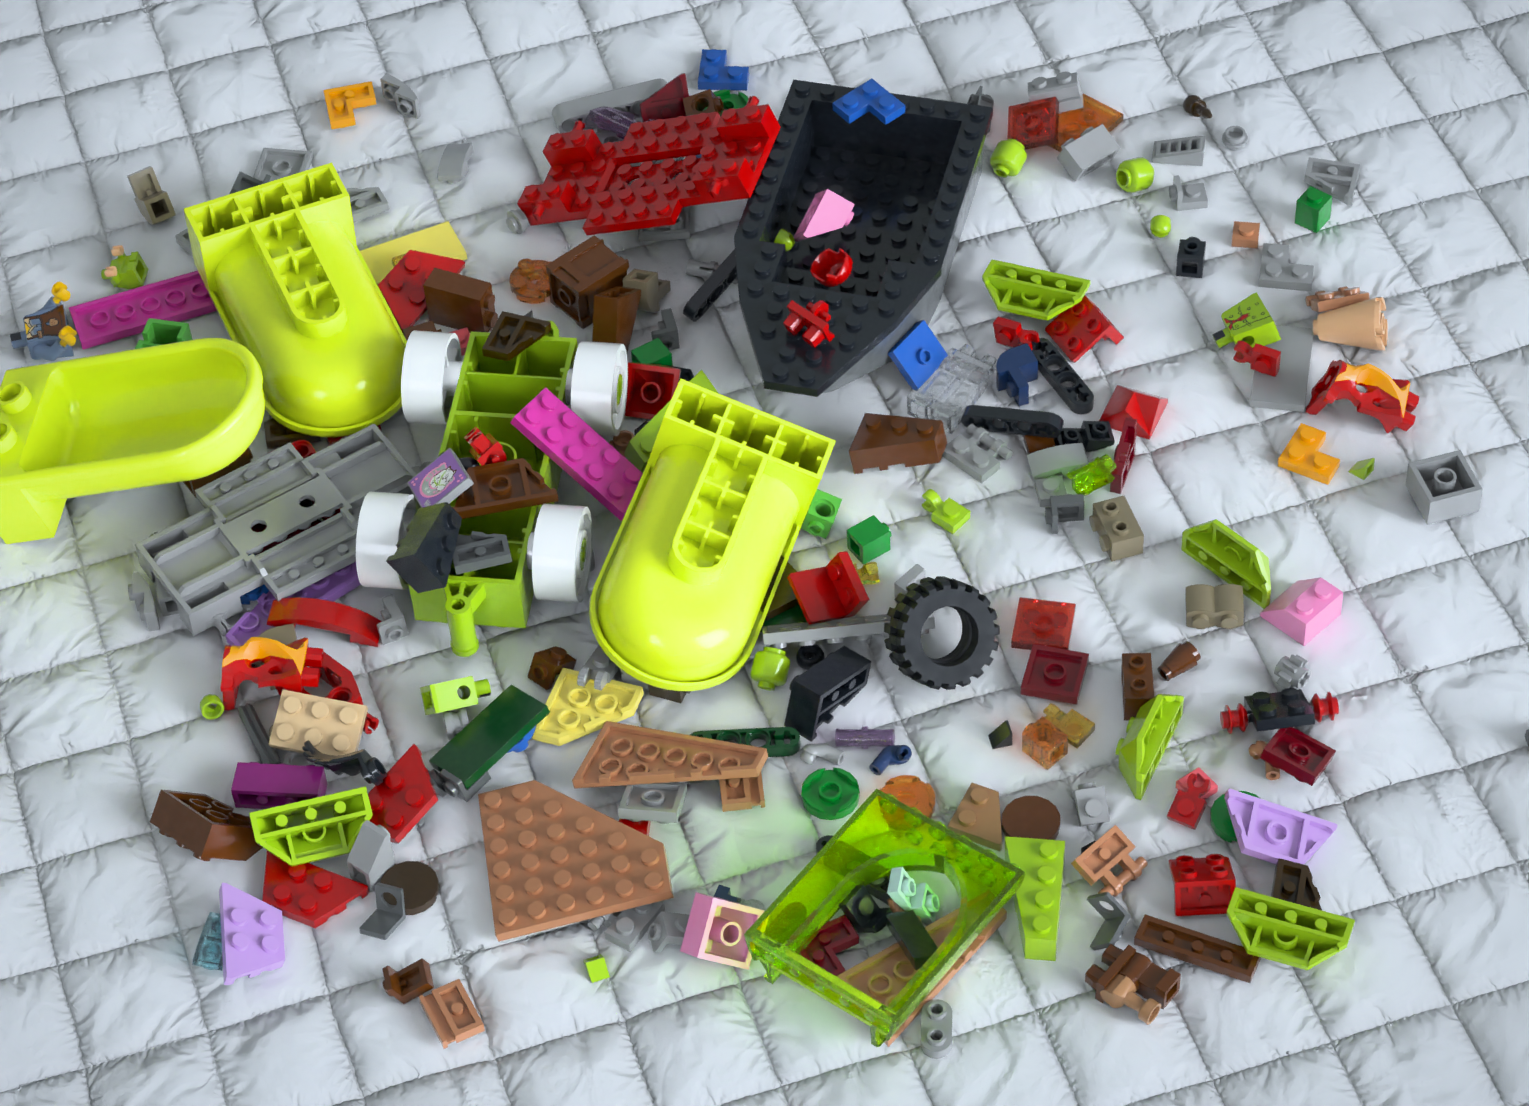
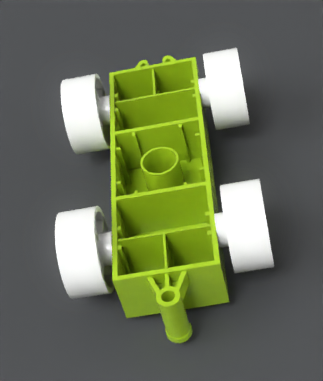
(546, 541)

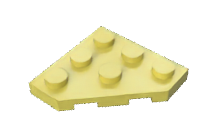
(583, 710)

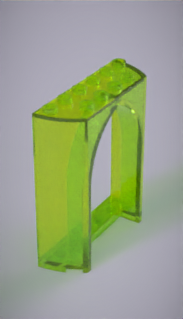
(863, 850)

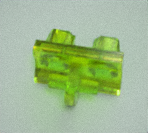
(1092, 475)

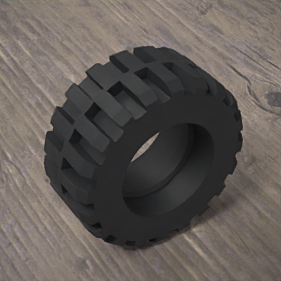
(975, 642)

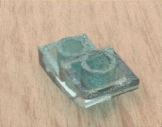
(209, 947)

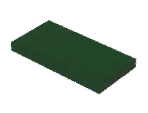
(490, 735)

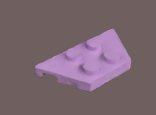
(1274, 830)
(249, 935)

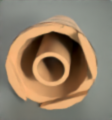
(1355, 325)

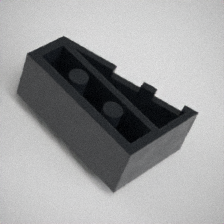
(428, 548)
(824, 688)

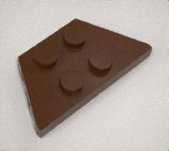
(503, 488)

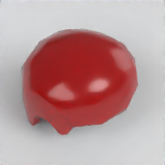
(831, 267)

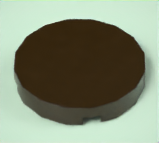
(418, 883)

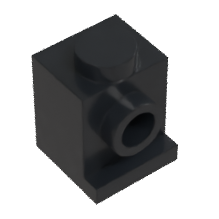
(1191, 251)

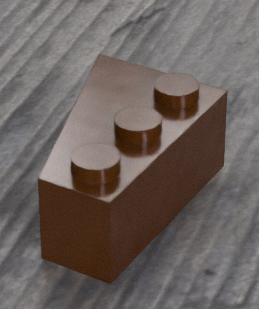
(895, 441)

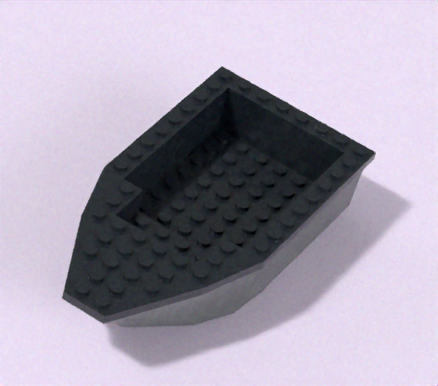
(909, 211)

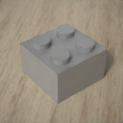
(1443, 487)

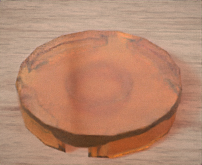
(912, 793)

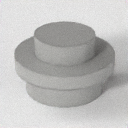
(1234, 137)
(517, 221)

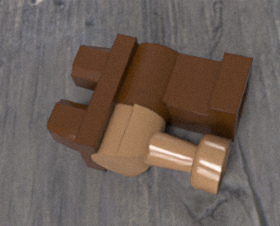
(1129, 974)

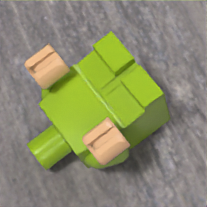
(125, 271)

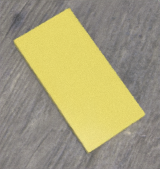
(433, 240)

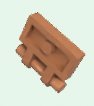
(1327, 301)
(1103, 856)

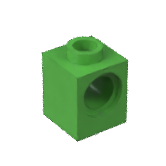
(821, 514)

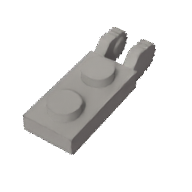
(599, 669)

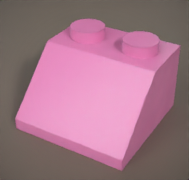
(824, 215)
(1305, 609)
(718, 930)

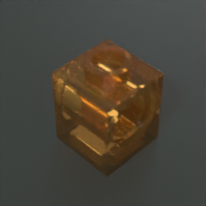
(1044, 742)

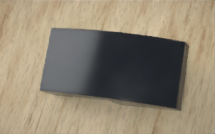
(1093, 435)

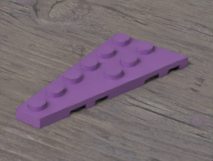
(328, 588)

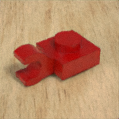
(1011, 333)

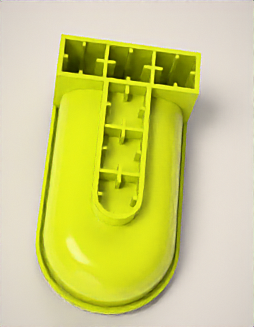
(302, 301)
(121, 425)
(704, 540)

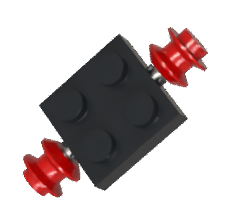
(1279, 710)

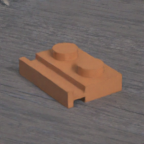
(741, 793)
(451, 1013)

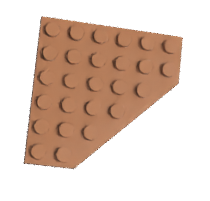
(563, 861)

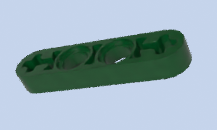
(746, 736)

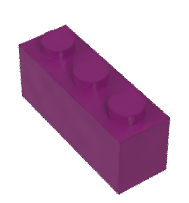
(275, 785)

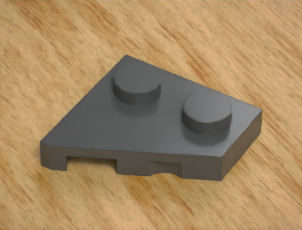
(480, 551)

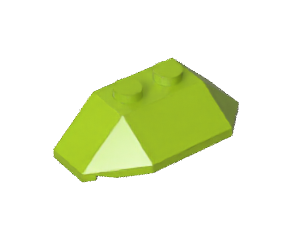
(1032, 290)
(1230, 558)
(1147, 740)
(312, 827)
(1287, 929)

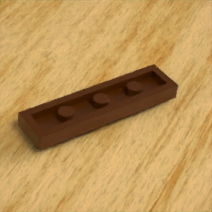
(1196, 948)

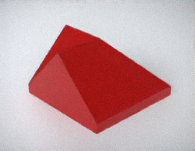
(649, 388)
(1135, 405)

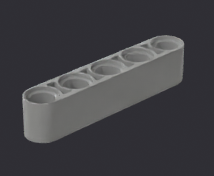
(623, 99)

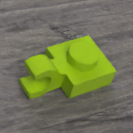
(946, 514)

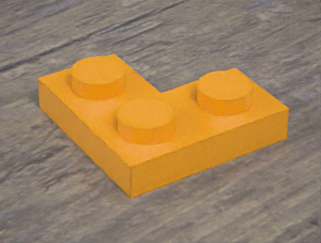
(344, 99)
(1304, 458)

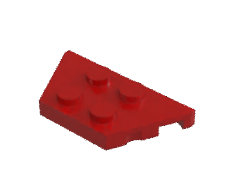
(404, 284)
(403, 795)
(307, 891)

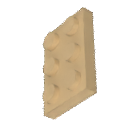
(327, 723)

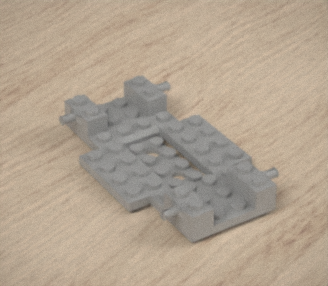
(206, 555)

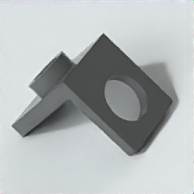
(386, 916)
(1114, 921)

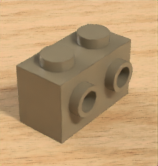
(1117, 528)

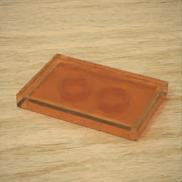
(1092, 114)

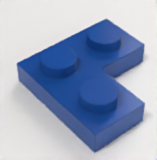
(718, 76)
(869, 98)

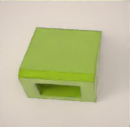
(1363, 468)
(596, 968)

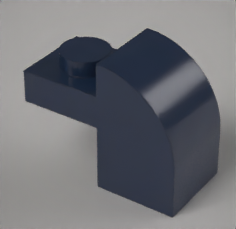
(1015, 370)

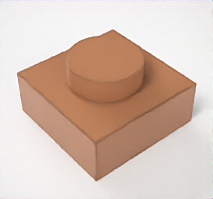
(1245, 234)

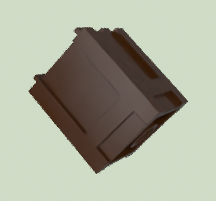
(581, 275)

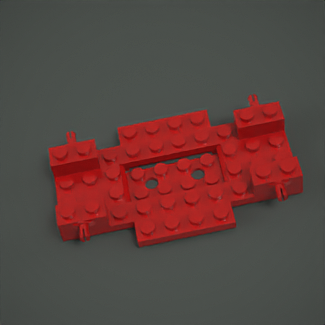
(594, 178)

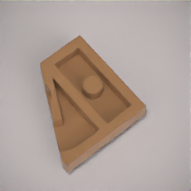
(979, 817)

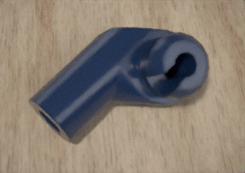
(890, 756)

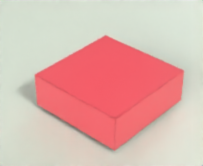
(1181, 784)

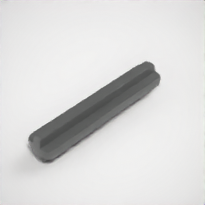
(258, 734)

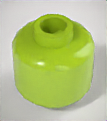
(1008, 158)
(1135, 174)
(770, 668)

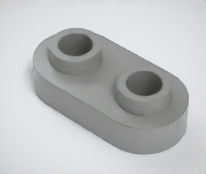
(936, 1026)

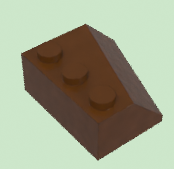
(204, 826)

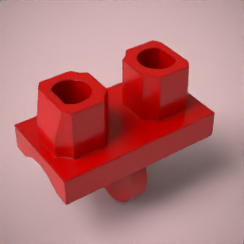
(812, 319)
(485, 448)

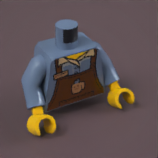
(48, 329)

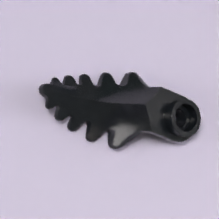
(351, 764)

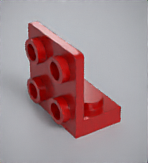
(1081, 328)
(829, 591)
(1202, 884)

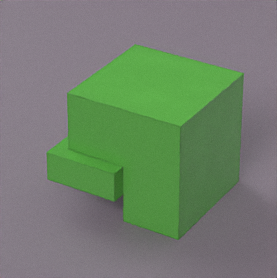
(164, 332)

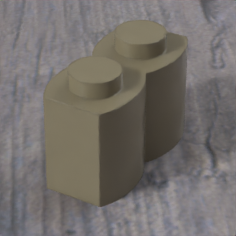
(1214, 606)

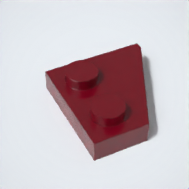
(666, 101)
(1124, 455)

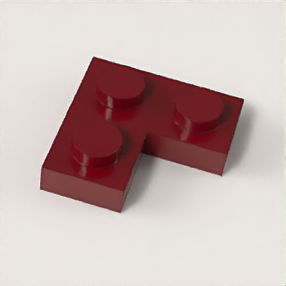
(830, 940)

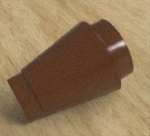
(1180, 660)

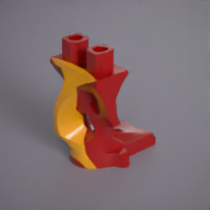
(1384, 397)
(282, 667)

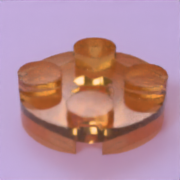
(521, 279)

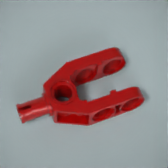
(343, 687)

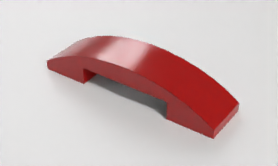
(326, 616)

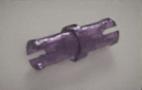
(864, 737)

